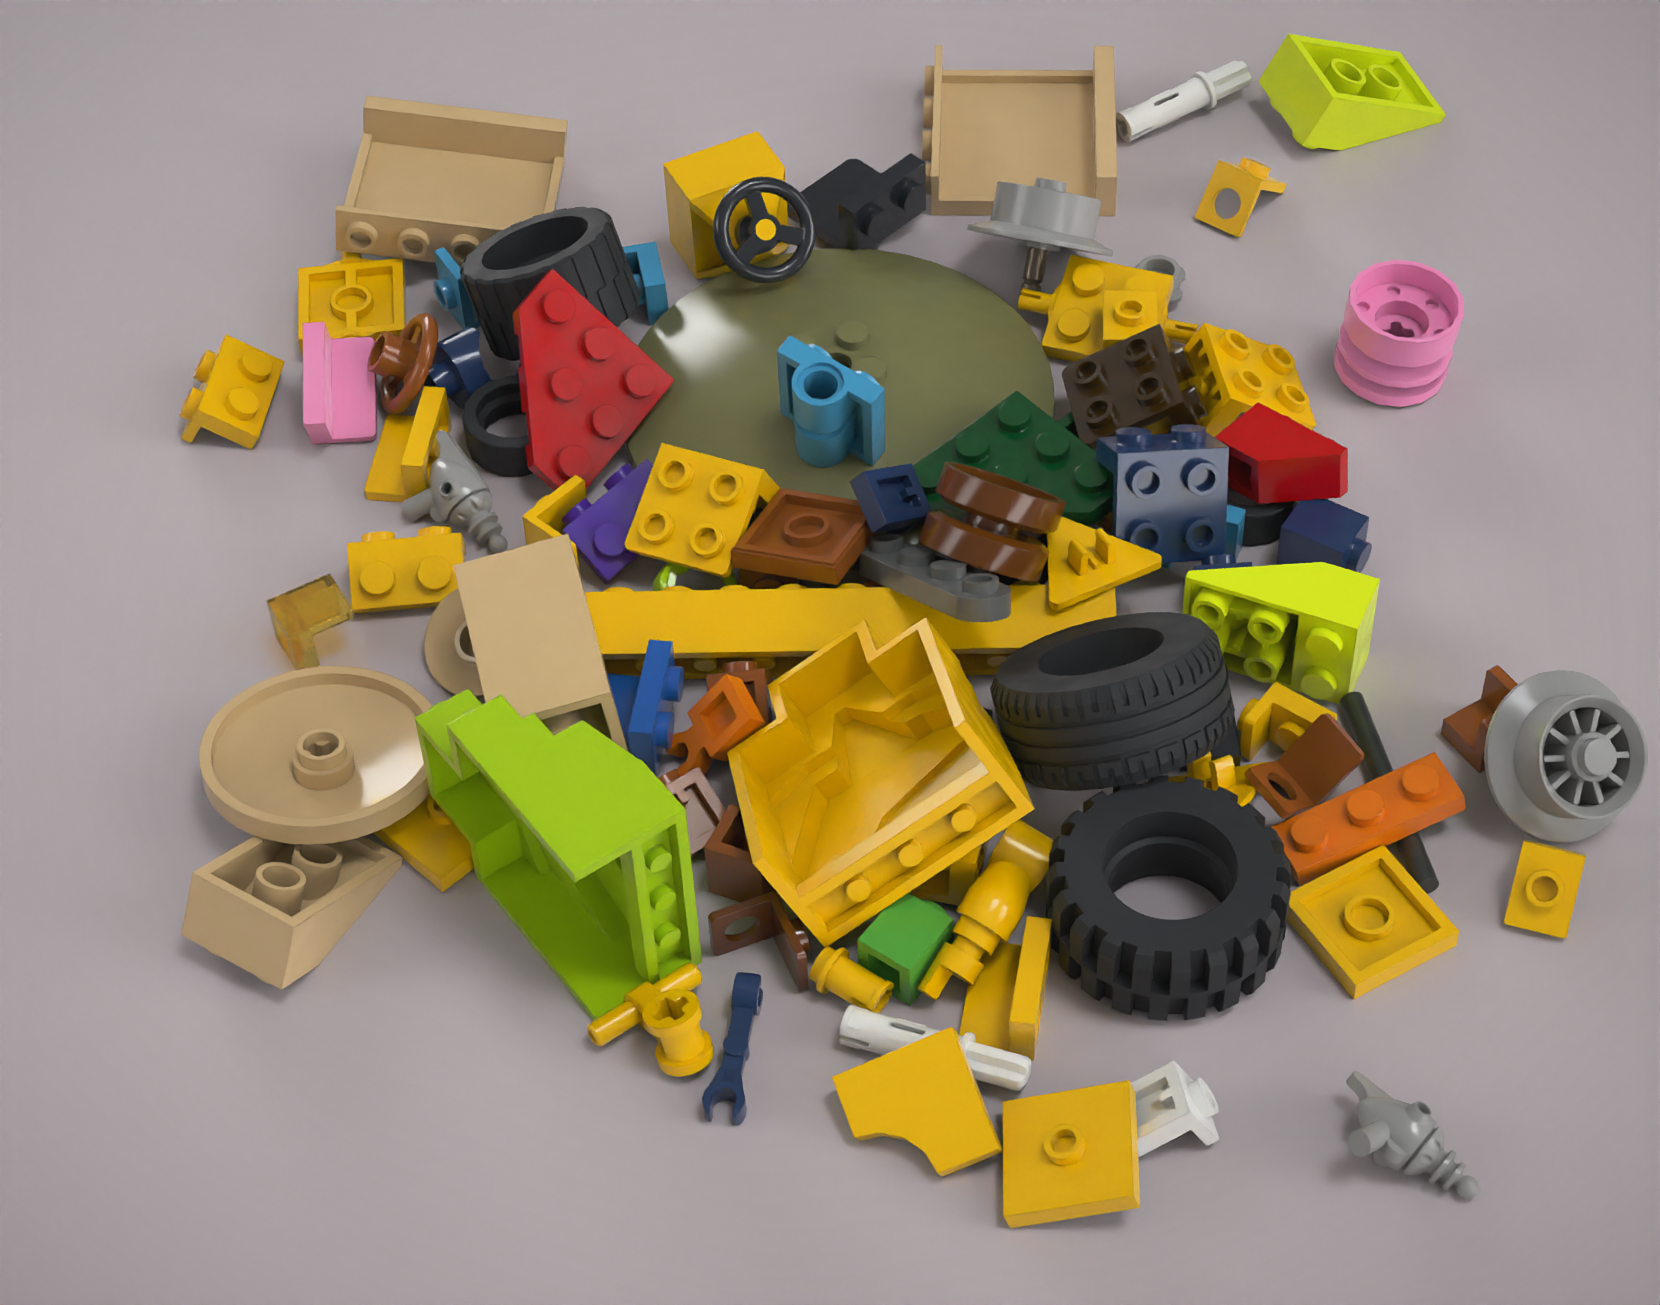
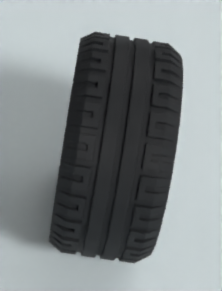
(1113, 701)

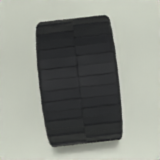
(573, 242)

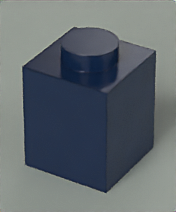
(1324, 533)

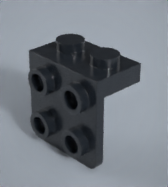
(862, 206)

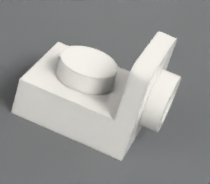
(1172, 1105)

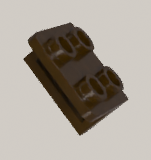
(1132, 387)

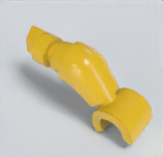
(991, 906)

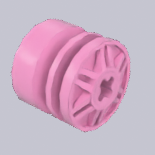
(1398, 333)

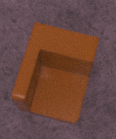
(1469, 726)
(730, 862)

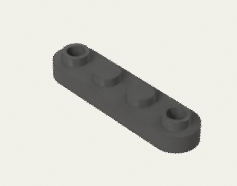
(934, 580)

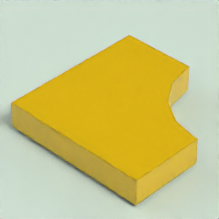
(922, 1097)

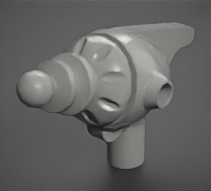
(458, 496)
(1404, 1138)

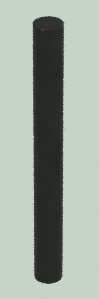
(1377, 765)

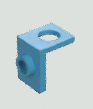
(451, 290)

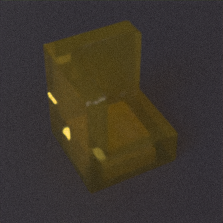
(305, 613)

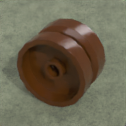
(989, 530)

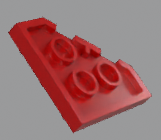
(578, 383)

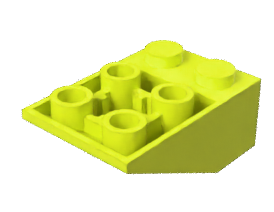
(1289, 623)

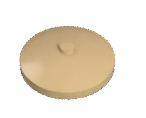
(316, 755)

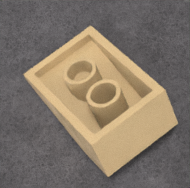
(284, 903)

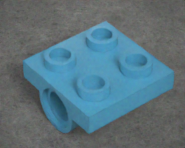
(830, 406)

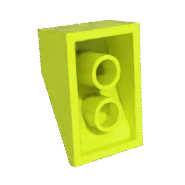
(1346, 93)

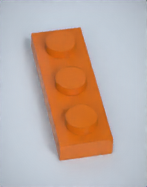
(1369, 817)

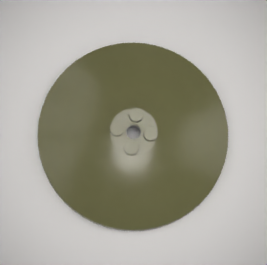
(913, 325)

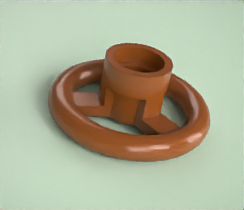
(405, 359)

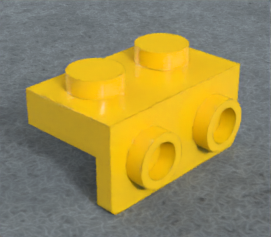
(232, 392)
(403, 571)

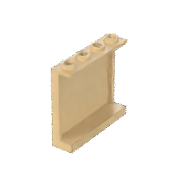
(1019, 129)
(446, 178)

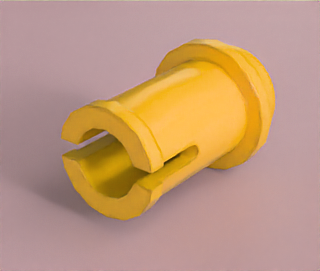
(849, 980)

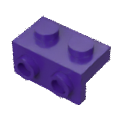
(603, 526)

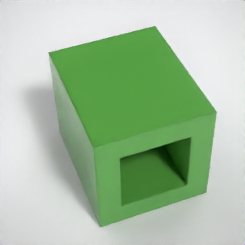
(904, 943)

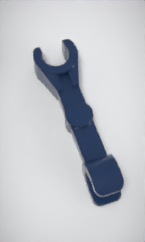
(727, 1082)

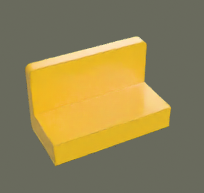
(408, 449)
(1010, 992)

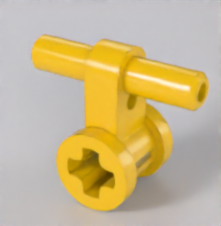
(668, 1014)

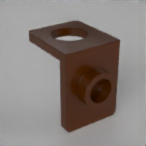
(769, 923)

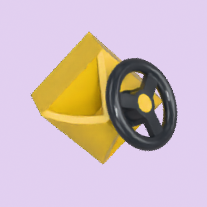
(733, 211)

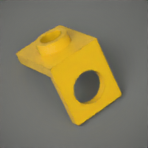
(1247, 180)
(1127, 314)
(545, 517)
(1544, 888)

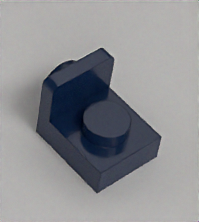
(891, 499)

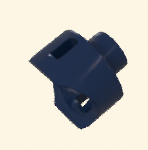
(458, 366)

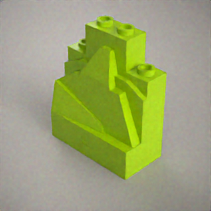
(568, 843)

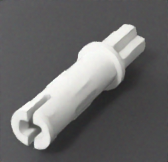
(1197, 93)
(885, 1034)

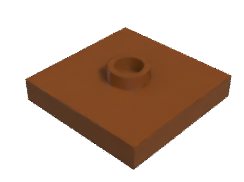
(804, 537)

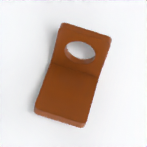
(1308, 768)

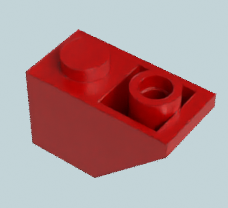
(1282, 459)

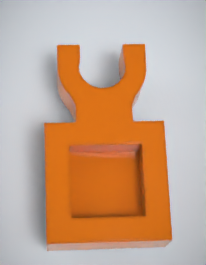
(719, 723)

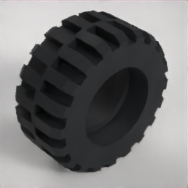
(1157, 961)

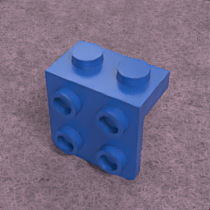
(647, 703)

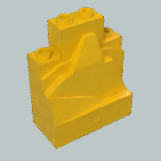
(871, 776)

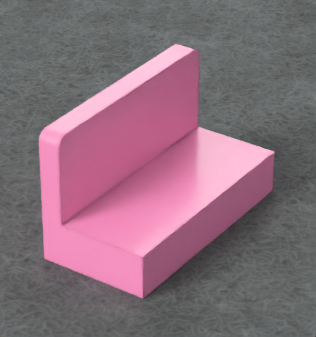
(338, 387)

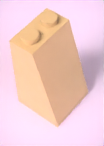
(538, 636)

